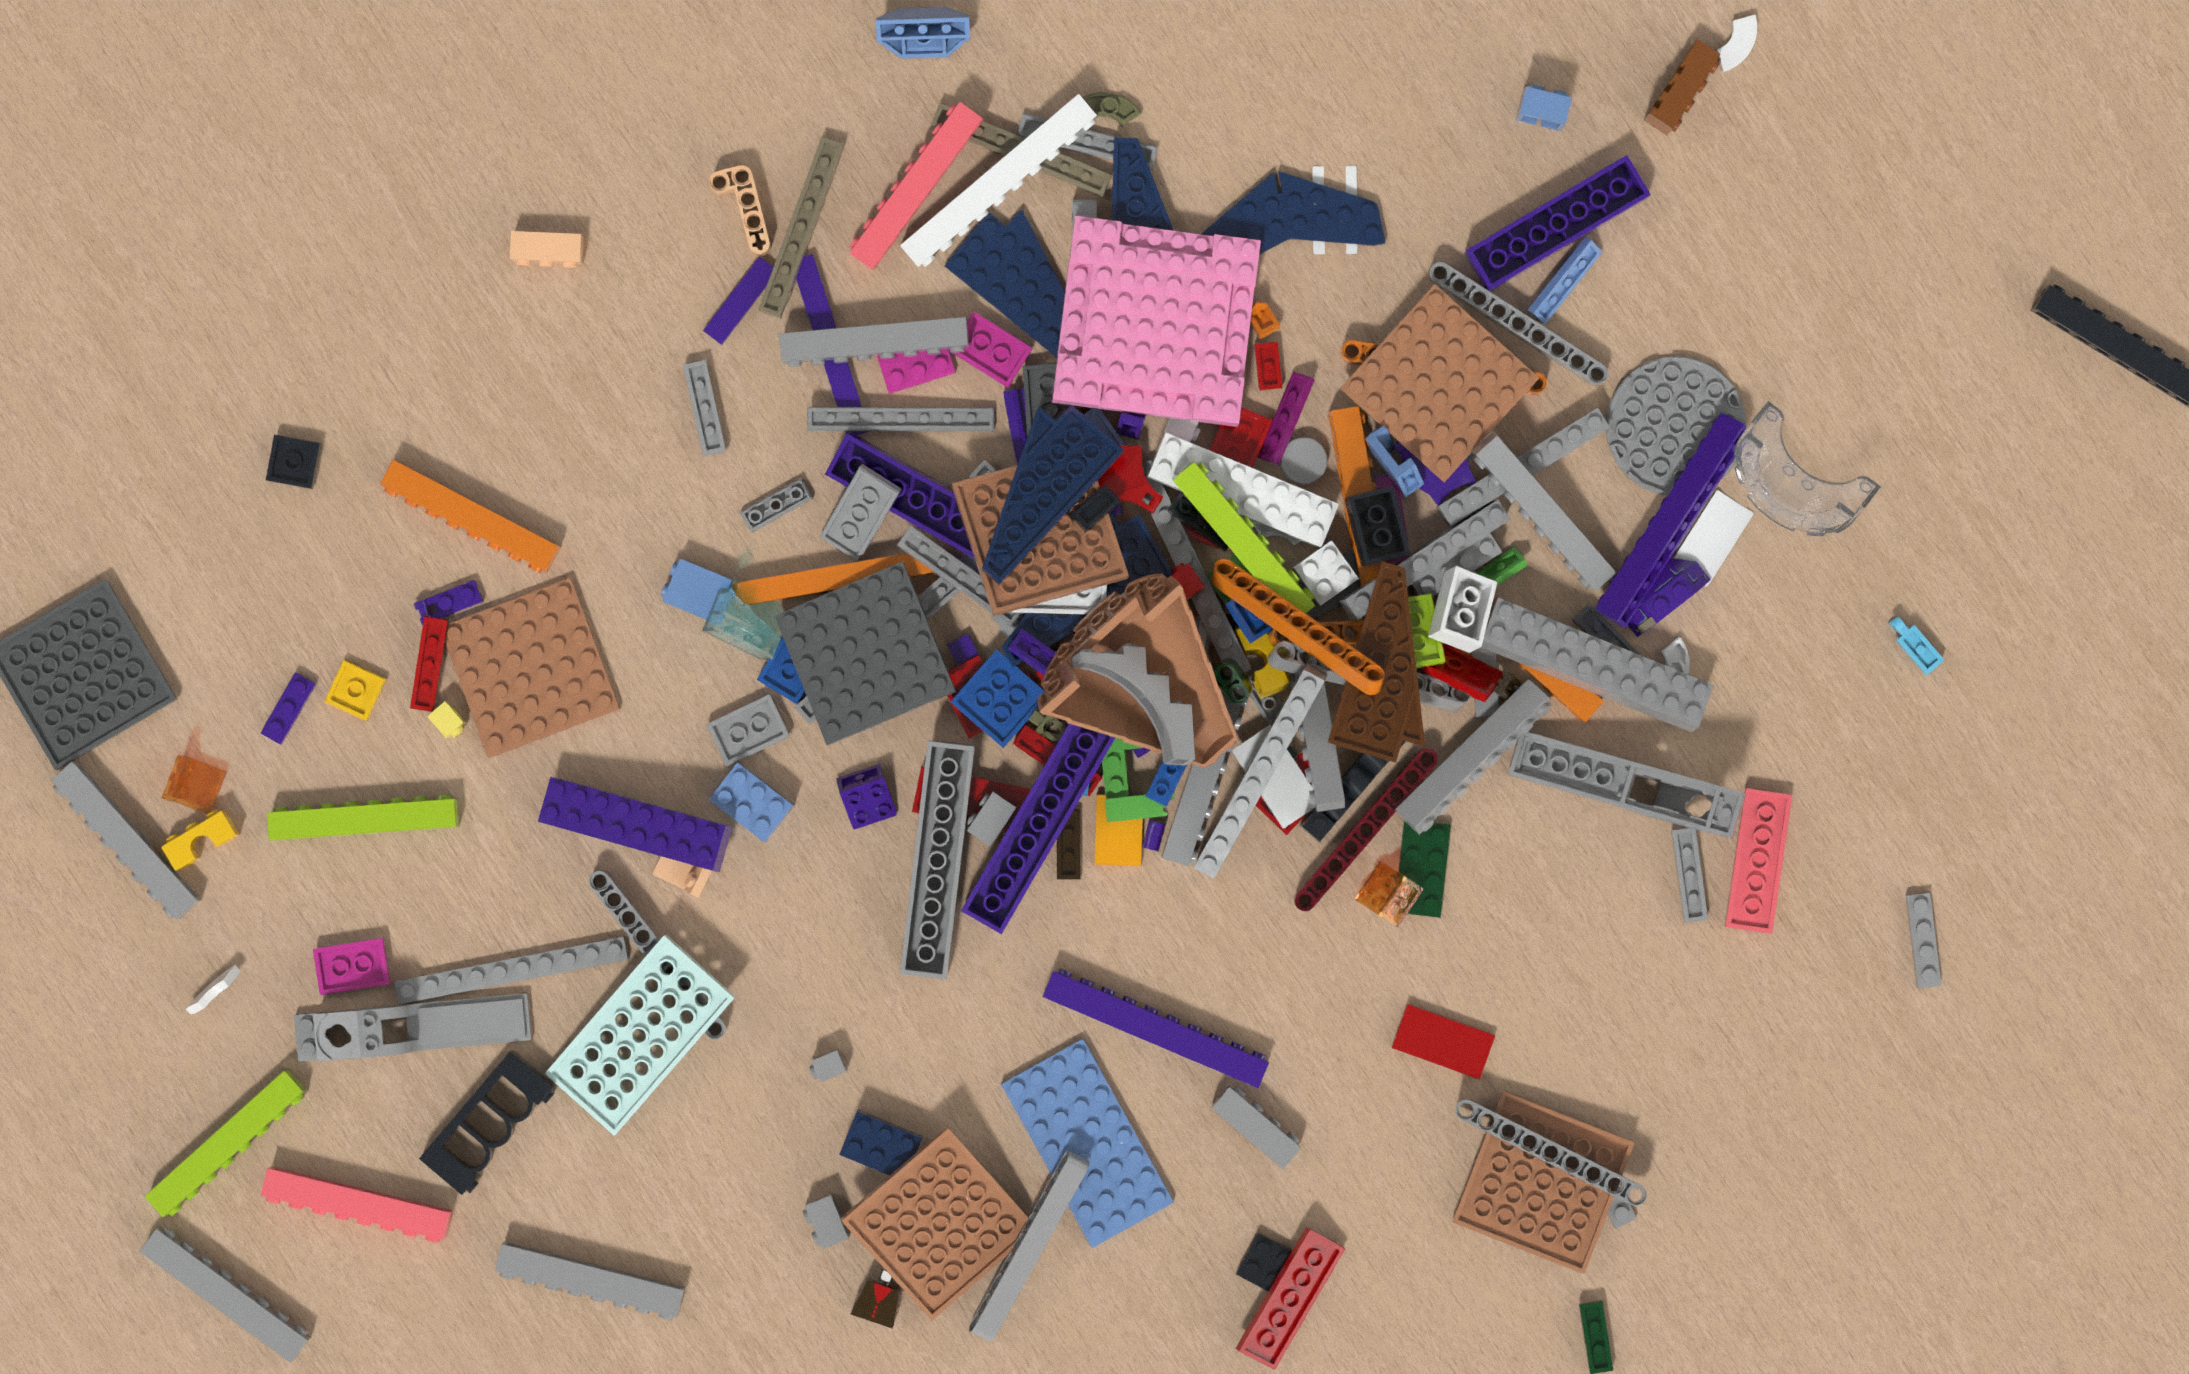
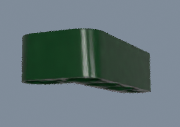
(1229, 683)

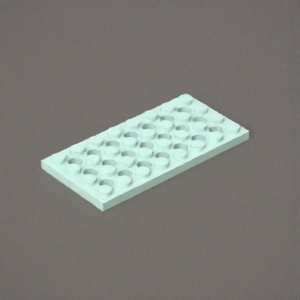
(656, 1034)

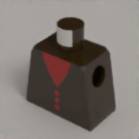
(878, 1301)

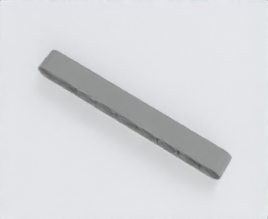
(1529, 324)
(1293, 664)
(641, 924)
(1563, 1152)
(1029, 1246)

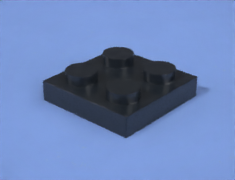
(293, 461)
(1263, 1261)

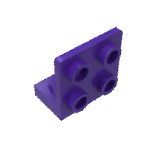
(866, 796)

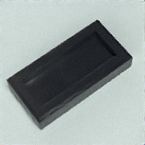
(1095, 508)

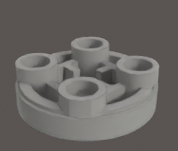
(1304, 460)

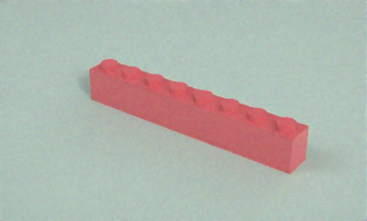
(916, 186)
(356, 1203)

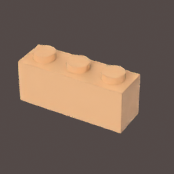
(546, 248)

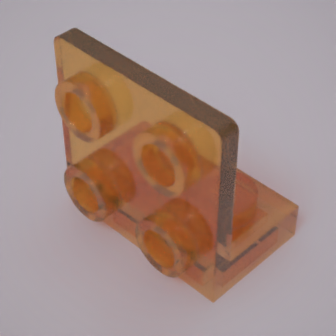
(194, 784)
(1389, 894)

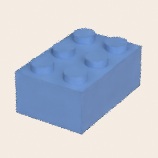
(751, 802)

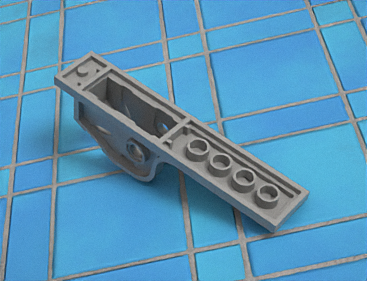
(1612, 778)
(428, 1027)

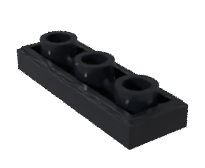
(1189, 515)

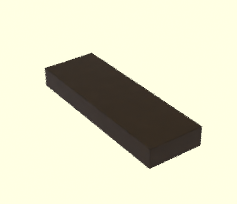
(1069, 848)

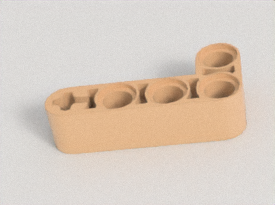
(746, 211)

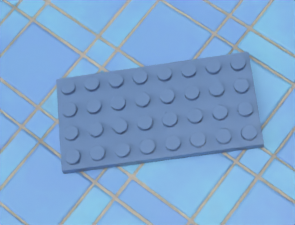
(1074, 1110)

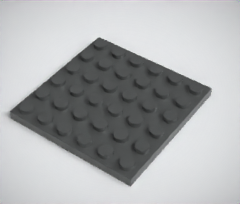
(865, 653)
(82, 674)

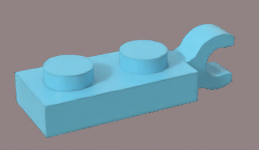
(1916, 646)

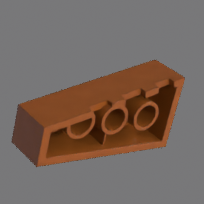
(1682, 87)

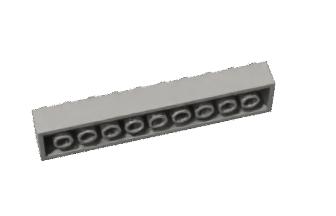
(1596, 665)
(937, 859)

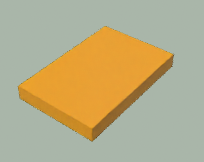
(1116, 841)

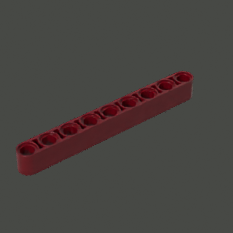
(1354, 834)

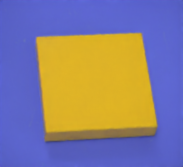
(355, 690)

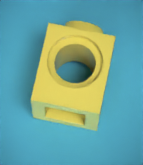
(447, 720)

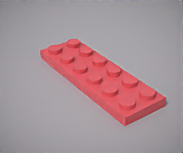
(1758, 861)

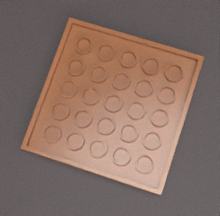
(1439, 383)
(1058, 566)
(530, 668)
(1534, 1202)
(937, 1223)

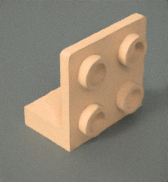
(681, 874)

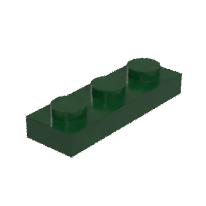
(1595, 1337)

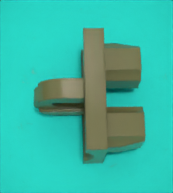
(1044, 724)

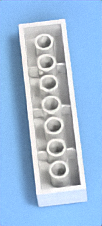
(1256, 493)

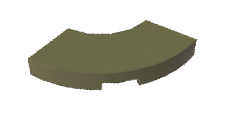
(1112, 106)

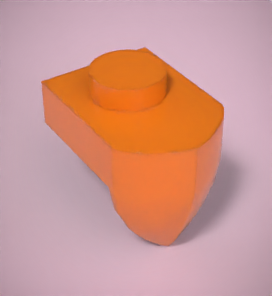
(1263, 320)

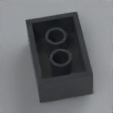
(1377, 526)

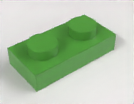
(1504, 566)

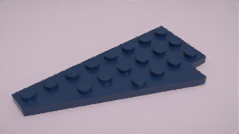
(1134, 190)
(1013, 276)
(1052, 475)
(1141, 559)

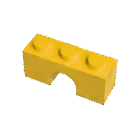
(1267, 680)
(181, 849)

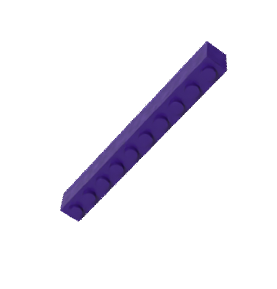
(1671, 521)
(1156, 1029)

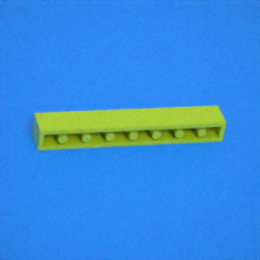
(1239, 536)
(362, 819)
(225, 1143)

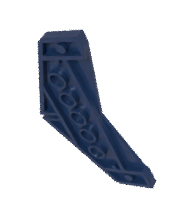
(1301, 213)

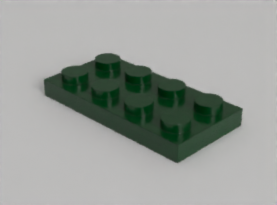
(1424, 862)

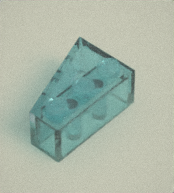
(739, 627)

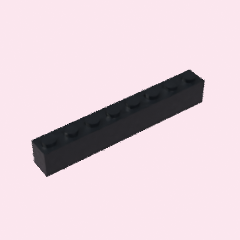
(2114, 342)

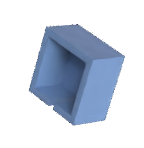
(1544, 105)

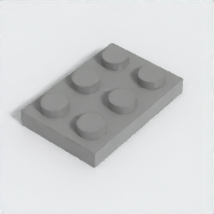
(748, 730)

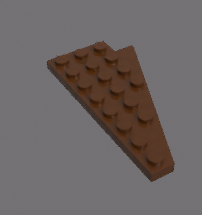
(1393, 715)

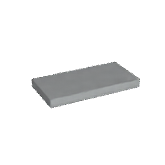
(860, 512)

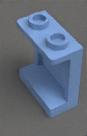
(1404, 476)
(693, 588)

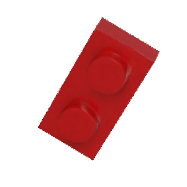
(1268, 366)

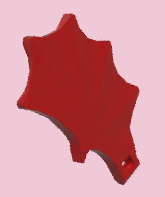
(1128, 480)

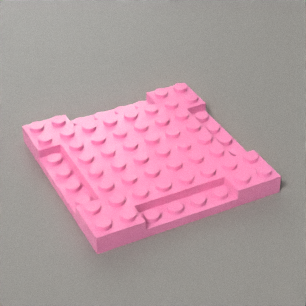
(1156, 321)

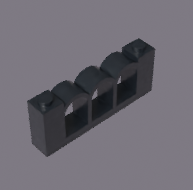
(1353, 783)
(449, 1165)

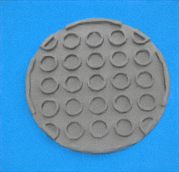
(1664, 415)

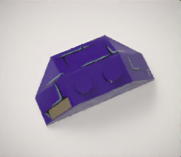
(1672, 588)

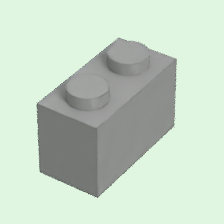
(991, 818)
(826, 1221)

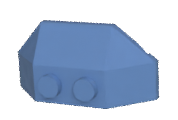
(923, 31)

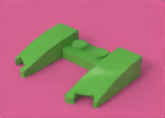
(1118, 802)

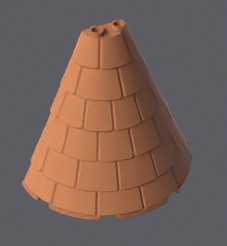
(1154, 617)

